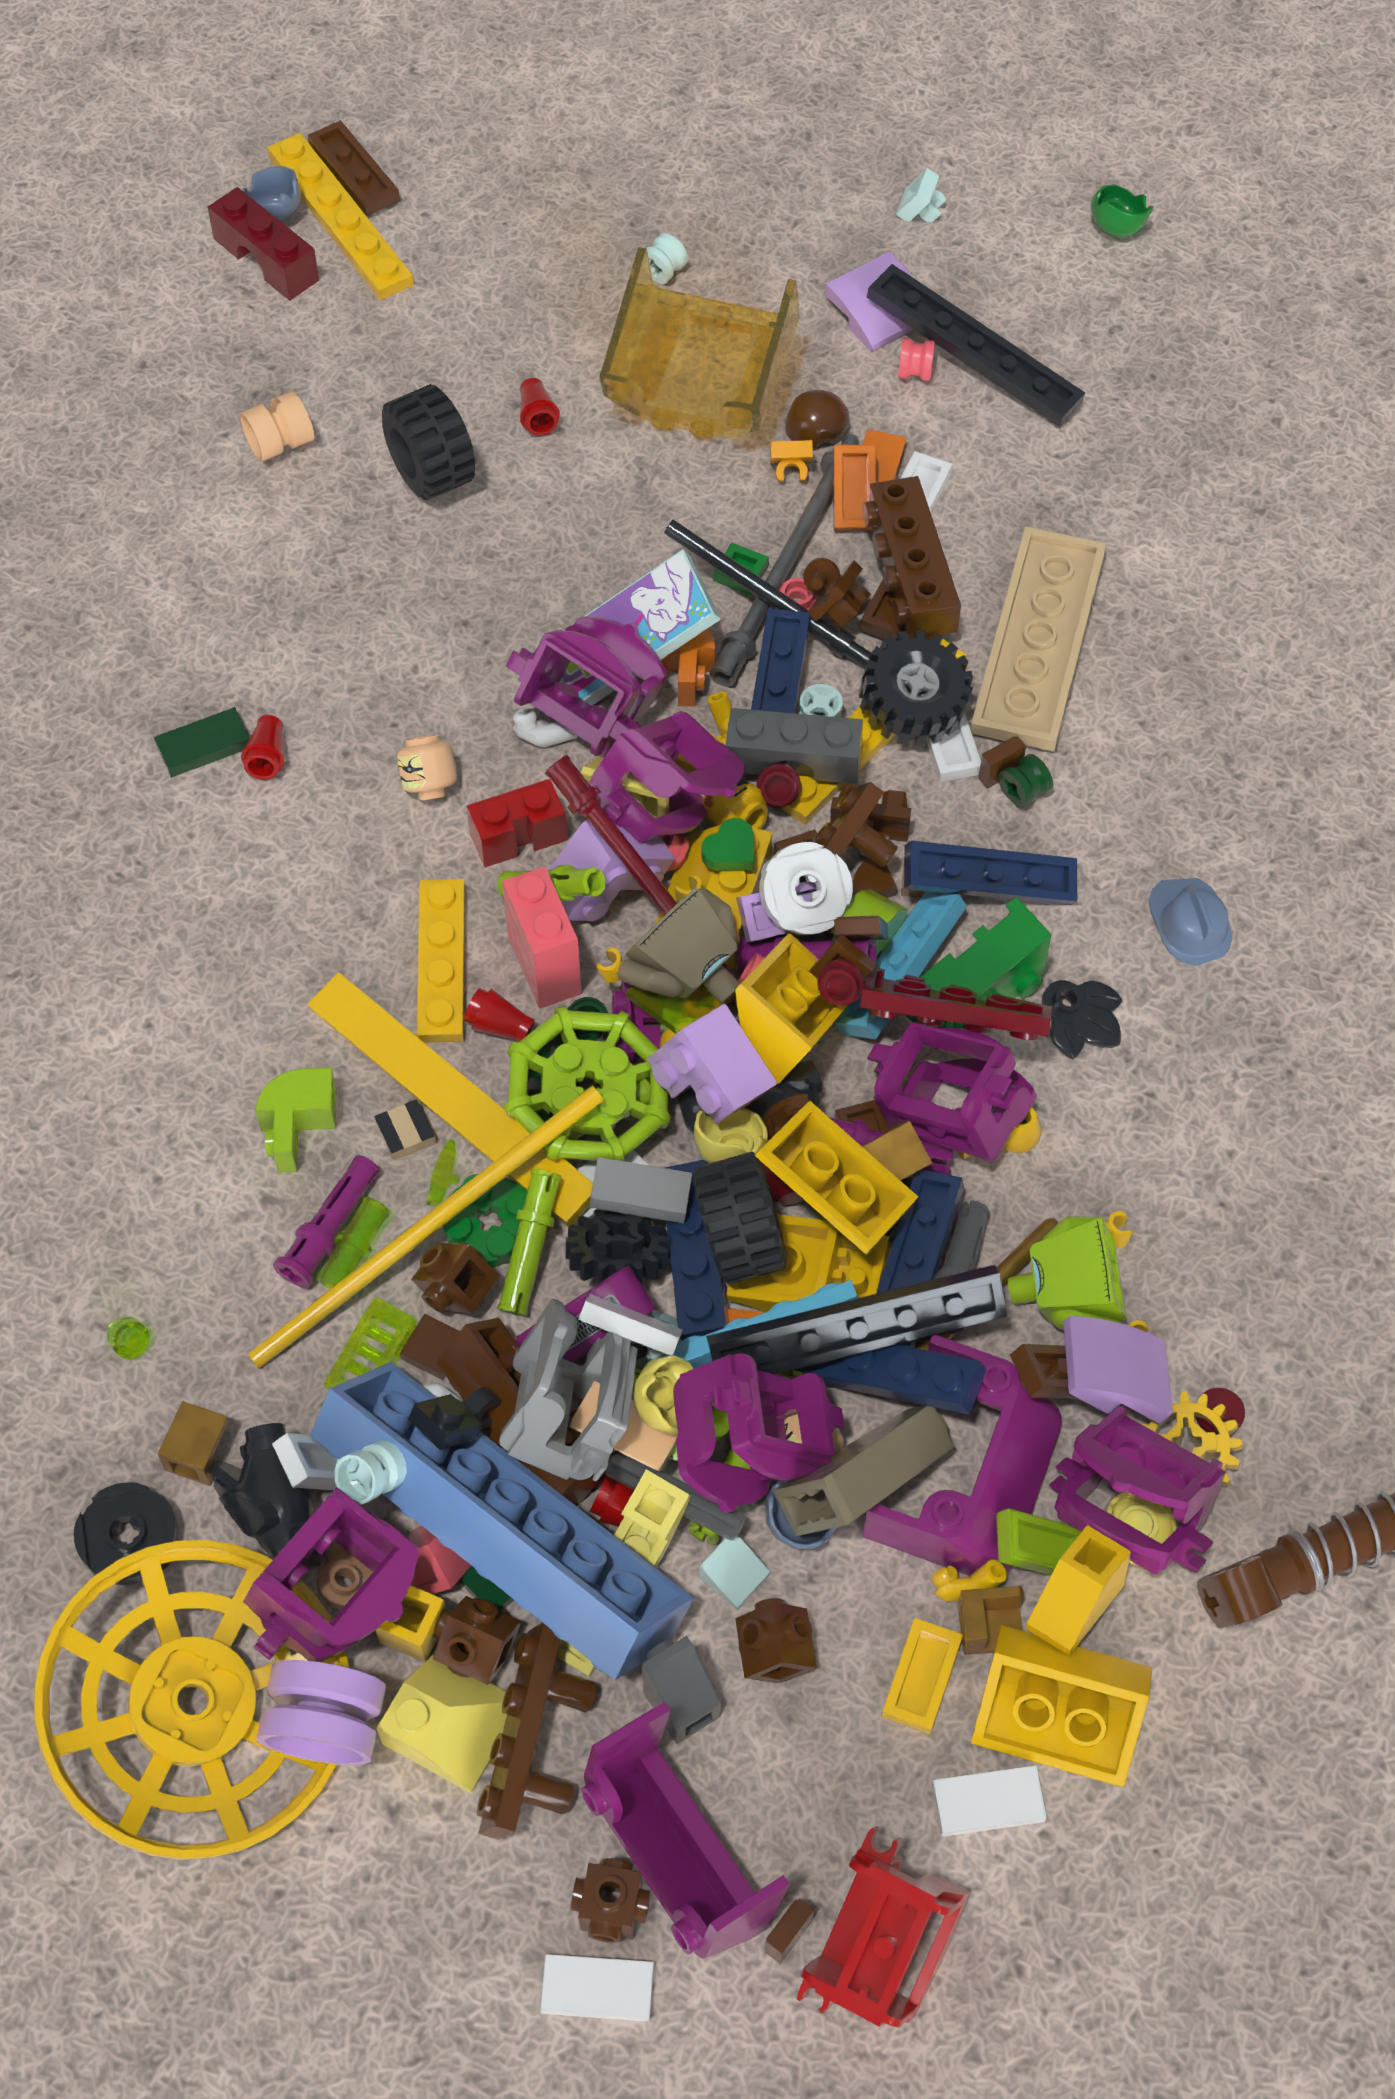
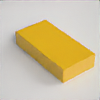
(922, 1675)

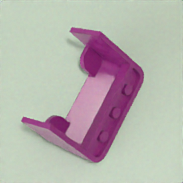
(963, 1528)
(673, 1841)

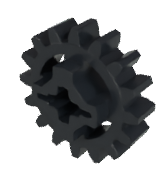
(616, 1243)

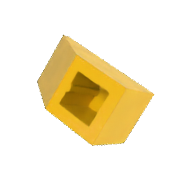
(1079, 1590)

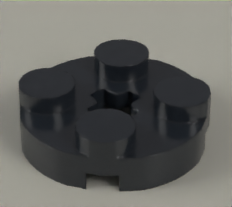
(109, 1510)

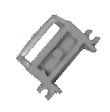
(545, 1395)

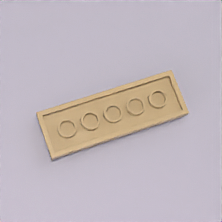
(1038, 638)

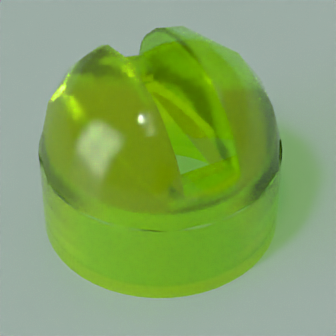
(135, 1337)

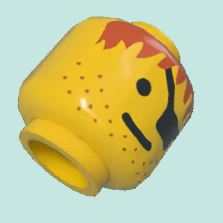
(745, 805)

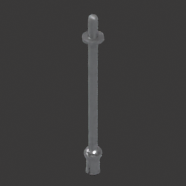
(739, 644)

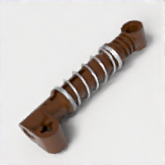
(1300, 1563)

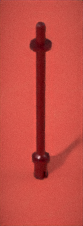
(586, 802)

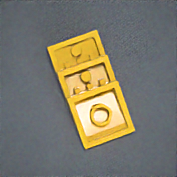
(815, 1258)

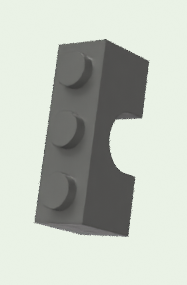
(823, 743)

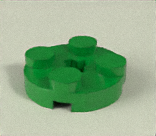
(497, 1242)

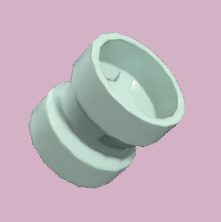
(371, 1471)

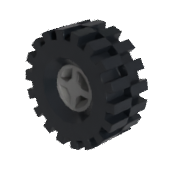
(926, 670)

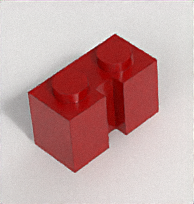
(516, 819)

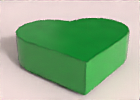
(729, 848)

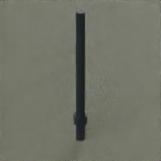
(840, 641)

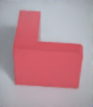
(436, 1565)

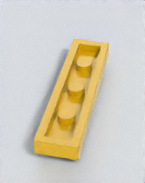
(441, 961)

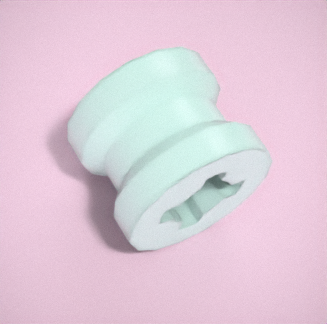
(665, 257)
(821, 699)

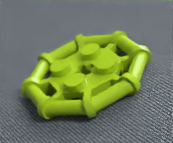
(581, 1060)

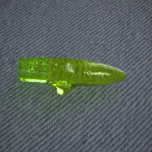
(442, 1175)

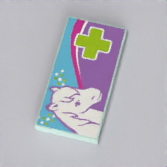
(667, 608)

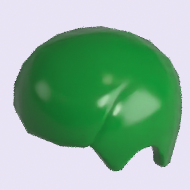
(1119, 211)

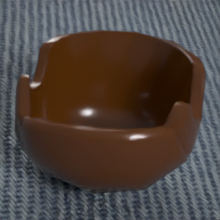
(817, 417)

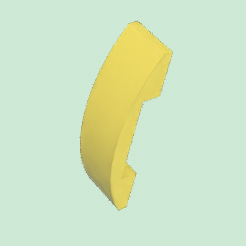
(647, 1529)

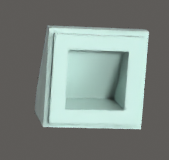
(733, 1571)

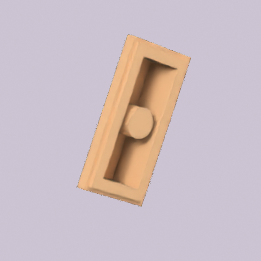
(638, 1440)

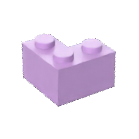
(591, 850)
(714, 1061)

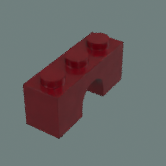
(247, 227)

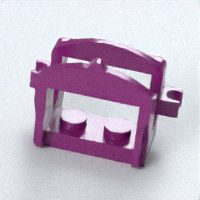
(608, 653)
(650, 757)
(987, 1075)
(756, 1416)
(1149, 1468)
(378, 1600)

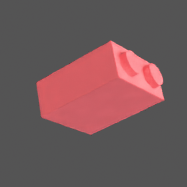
(542, 937)

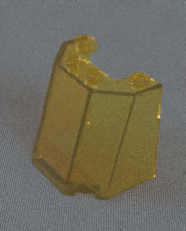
(695, 357)

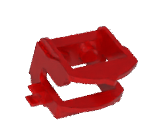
(879, 1936)

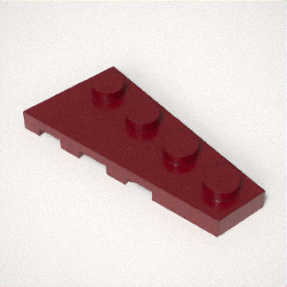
(953, 1004)

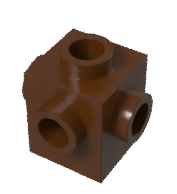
(454, 1277)
(475, 1639)
(775, 1641)
(610, 1920)

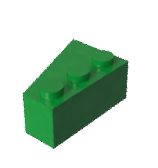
(1001, 961)

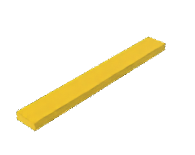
(442, 1089)

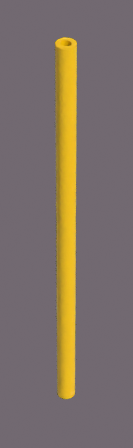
(425, 1227)

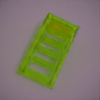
(367, 1328)

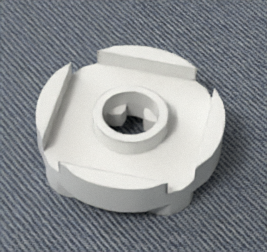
(790, 910)

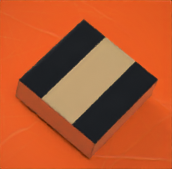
(405, 1129)

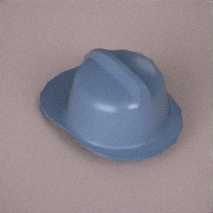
(1191, 920)

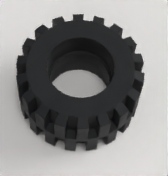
(428, 442)
(740, 1218)

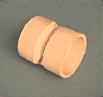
(276, 426)

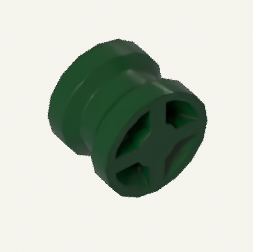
(1026, 780)

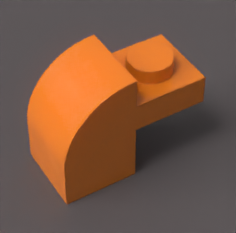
(692, 662)

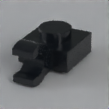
(454, 1422)

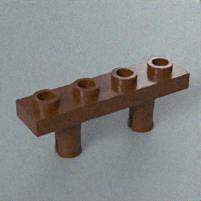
(852, 830)
(514, 1748)

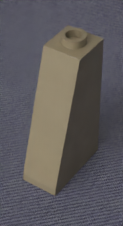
(865, 1471)

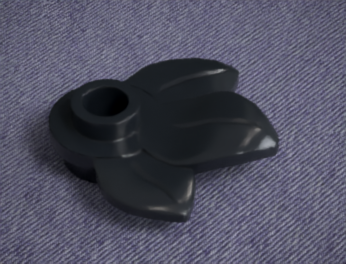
(1087, 1018)

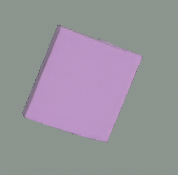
(866, 319)
(1116, 1366)

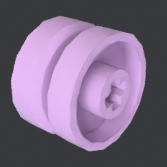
(321, 1712)

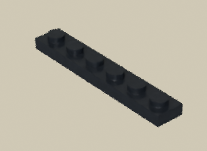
(975, 345)
(867, 1322)

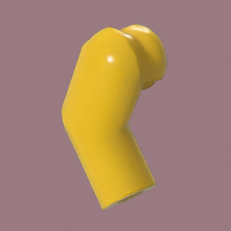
(720, 708)
(950, 1585)

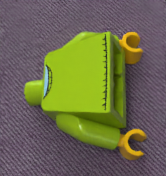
(1077, 1271)

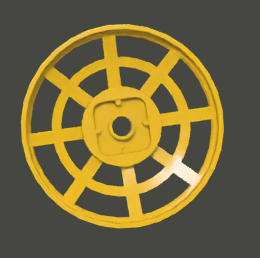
(154, 1707)

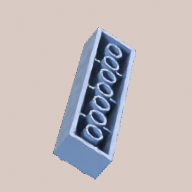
(511, 1526)

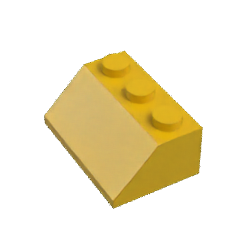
(724, 884)
(783, 1007)
(837, 1177)
(1062, 1708)

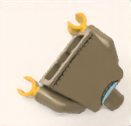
(681, 949)

